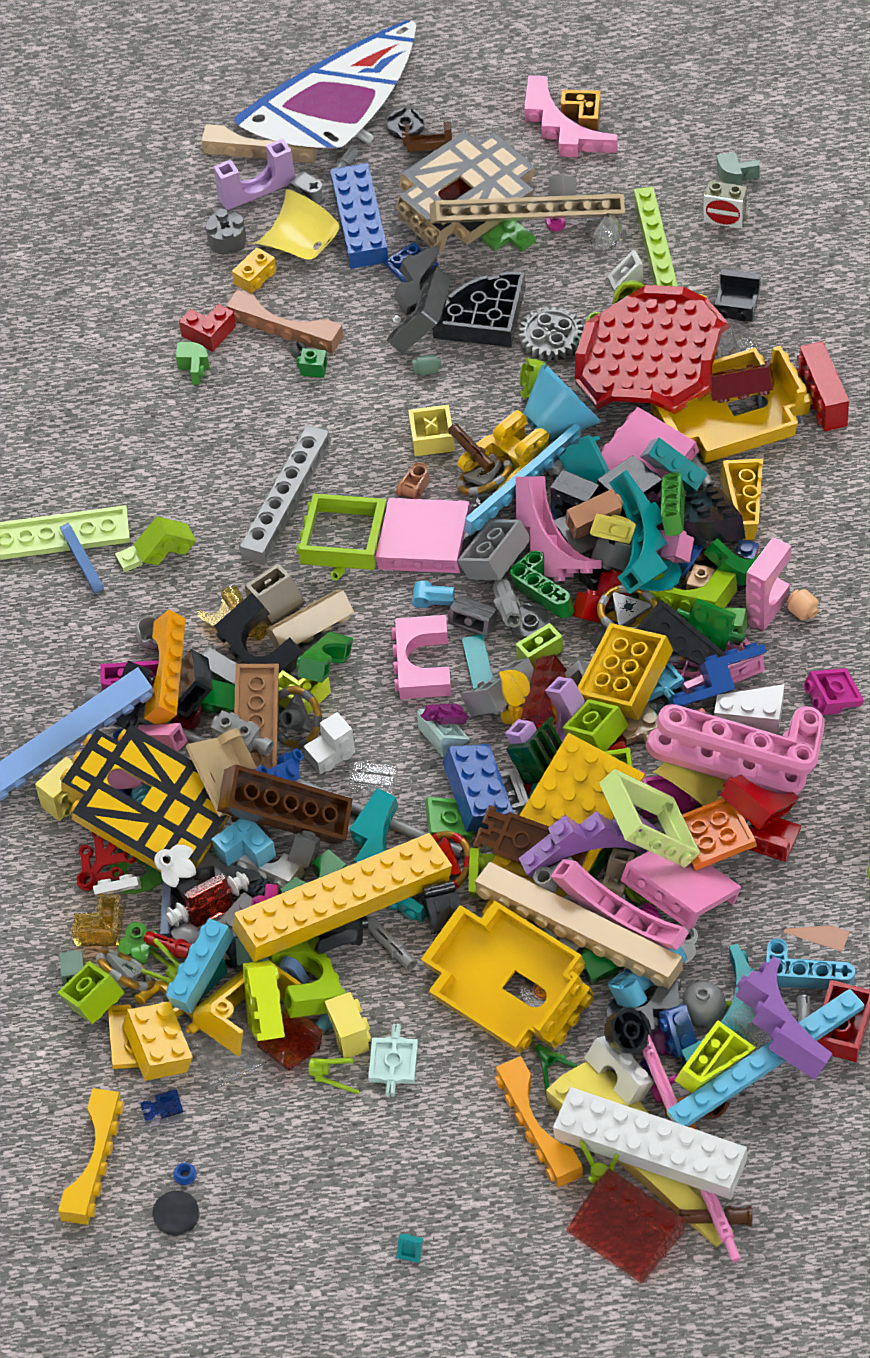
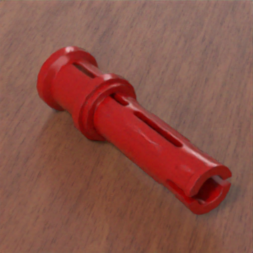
(178, 947)

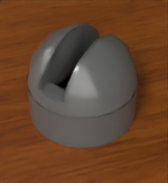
(294, 349)

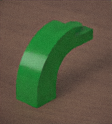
(728, 561)

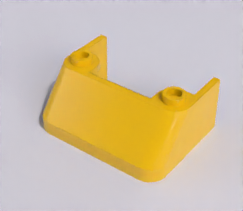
(215, 1011)

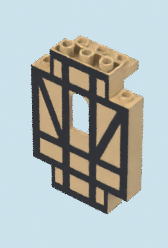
(487, 166)

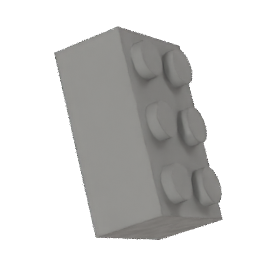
(494, 549)

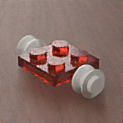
(208, 900)

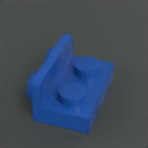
(677, 1028)

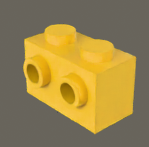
(254, 270)

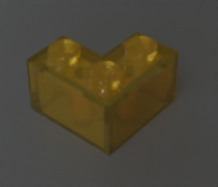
(100, 927)

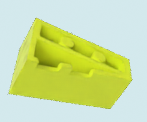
(263, 1000)

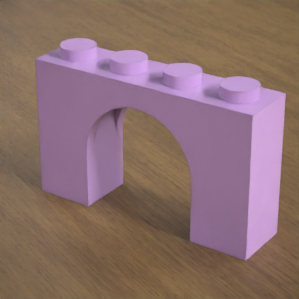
(275, 176)
(566, 700)

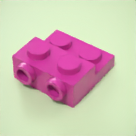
(832, 690)

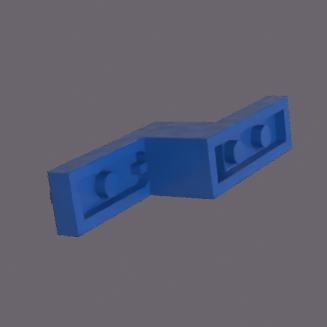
(717, 675)

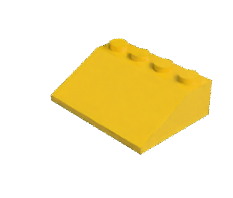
(626, 668)

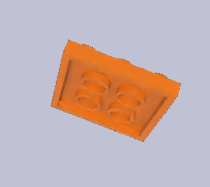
(718, 832)

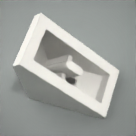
(628, 269)

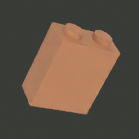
(581, 517)

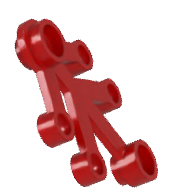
(103, 858)

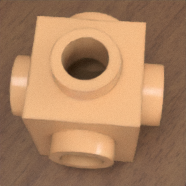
(698, 576)

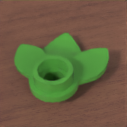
(135, 944)

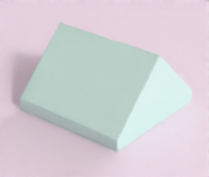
(441, 735)

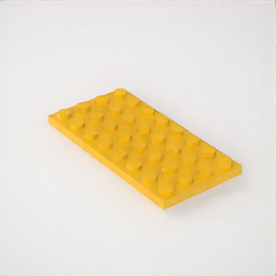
(572, 790)

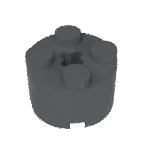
(226, 232)
(612, 553)

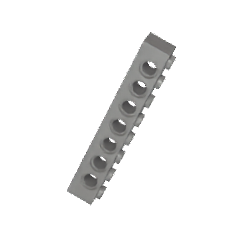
(284, 495)

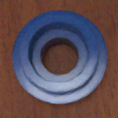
(182, 1168)

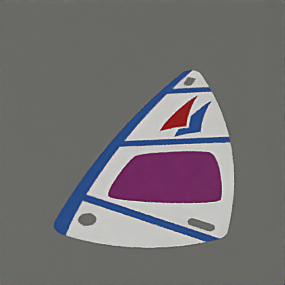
(333, 94)

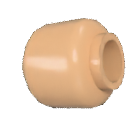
(803, 604)

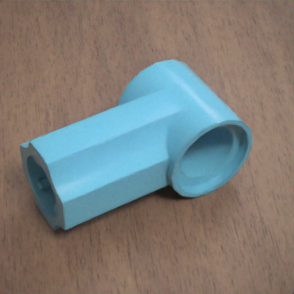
(426, 594)

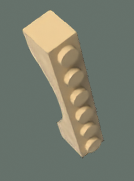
(222, 141)

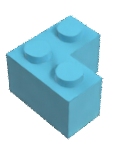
(243, 839)

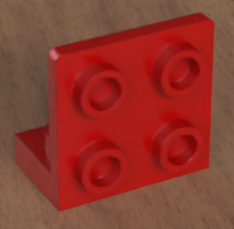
(776, 839)

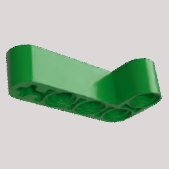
(530, 581)

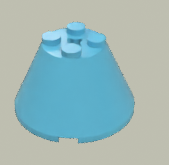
(556, 406)

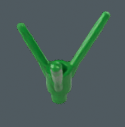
(548, 1058)

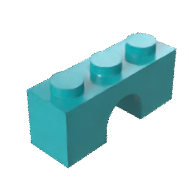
(664, 456)

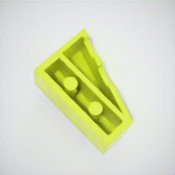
(713, 1056)

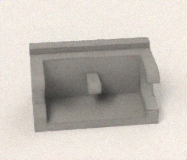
(515, 790)

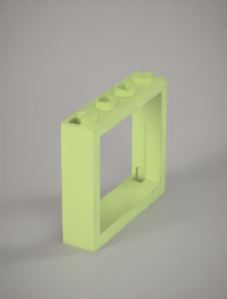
(625, 792)

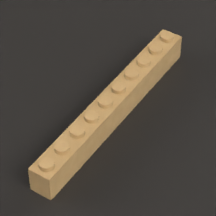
(526, 208)
(579, 925)

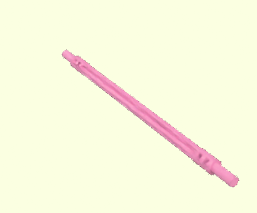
(712, 1202)

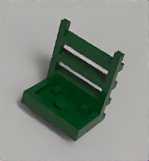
(530, 757)

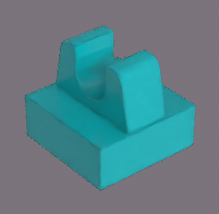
(409, 1248)

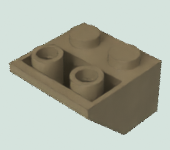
(276, 592)

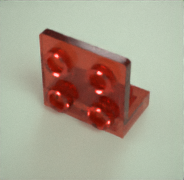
(300, 1041)

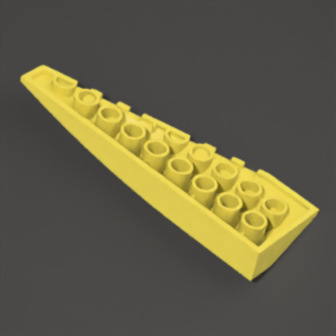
(671, 1192)

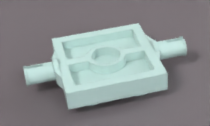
(393, 1060)

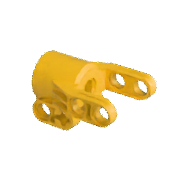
(511, 442)

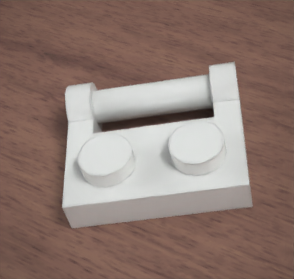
(125, 883)

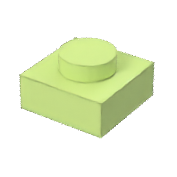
(128, 559)

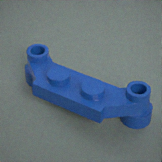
(287, 766)

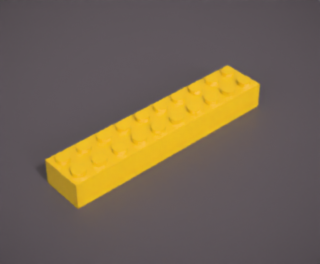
(340, 897)

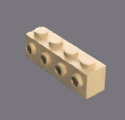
(312, 619)

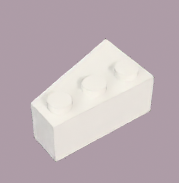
(754, 707)

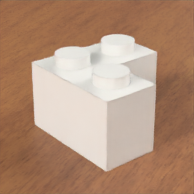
(332, 746)

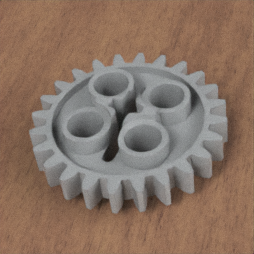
(550, 333)

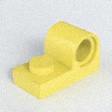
(613, 528)

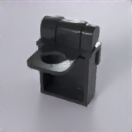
(440, 904)

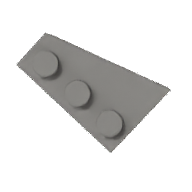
(489, 695)

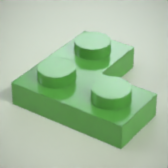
(510, 232)

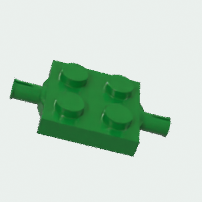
(713, 623)

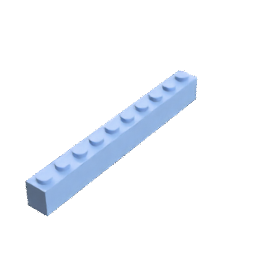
(72, 730)

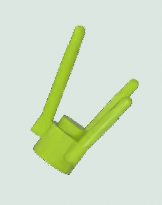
(172, 968)
(320, 1067)
(597, 1169)

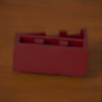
(742, 382)

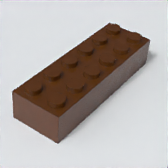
(284, 804)

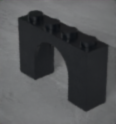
(240, 622)

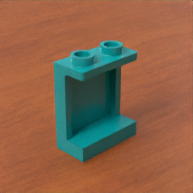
(585, 459)

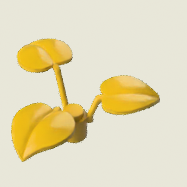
(515, 688)

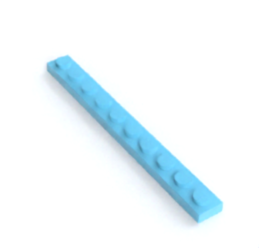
(760, 1062)

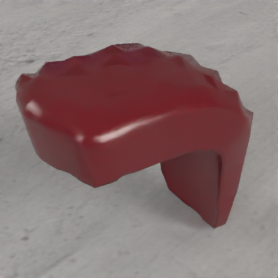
(189, 722)

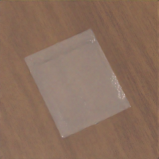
(219, 1062)

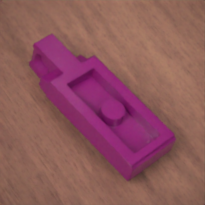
(445, 714)

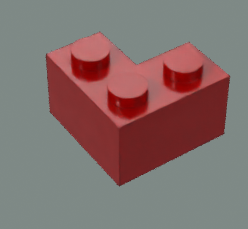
(208, 329)

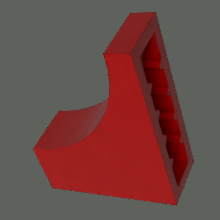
(755, 803)

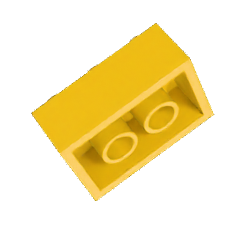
(157, 1041)

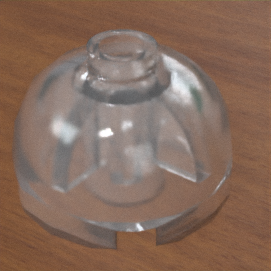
(607, 235)

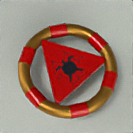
(446, 848)

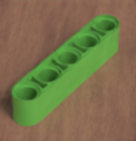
(672, 504)

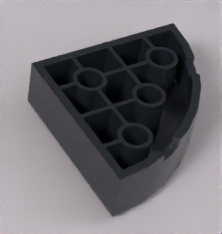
(483, 310)
(710, 517)

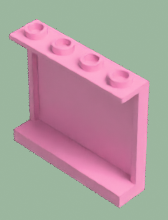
(635, 437)
(422, 535)
(679, 889)

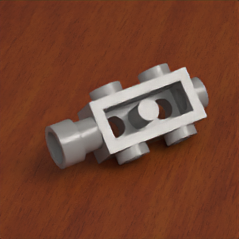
(251, 738)

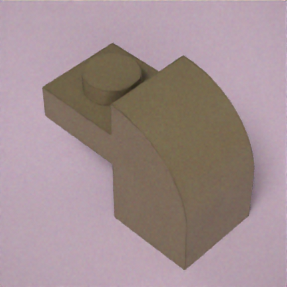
(615, 869)

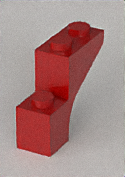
(586, 603)

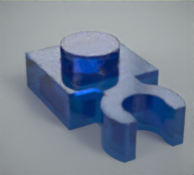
(166, 1105)

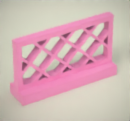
(738, 671)

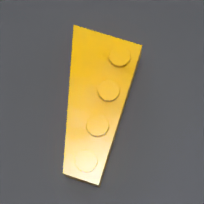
(743, 488)

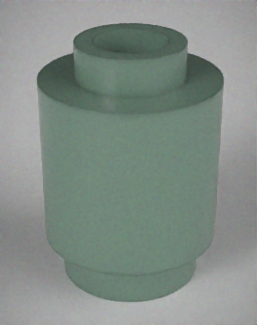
(426, 365)

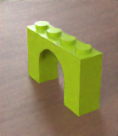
(716, 591)
(310, 997)

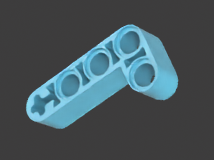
(809, 968)
(629, 988)

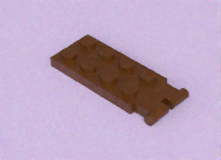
(514, 835)

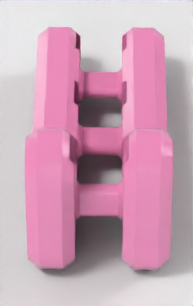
(735, 747)

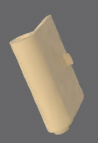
(216, 755)

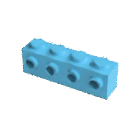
(199, 965)

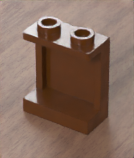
(427, 141)

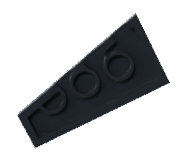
(681, 634)

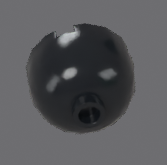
(625, 1028)

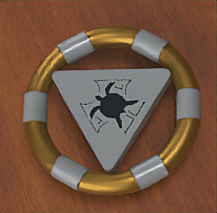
(485, 480)
(626, 607)
(126, 969)

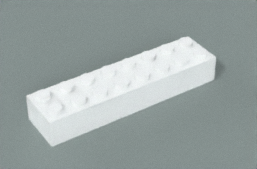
(651, 1143)

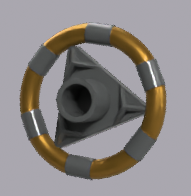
(296, 716)

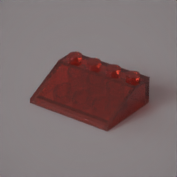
(626, 1226)

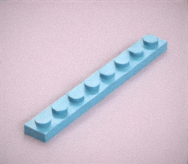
(507, 492)

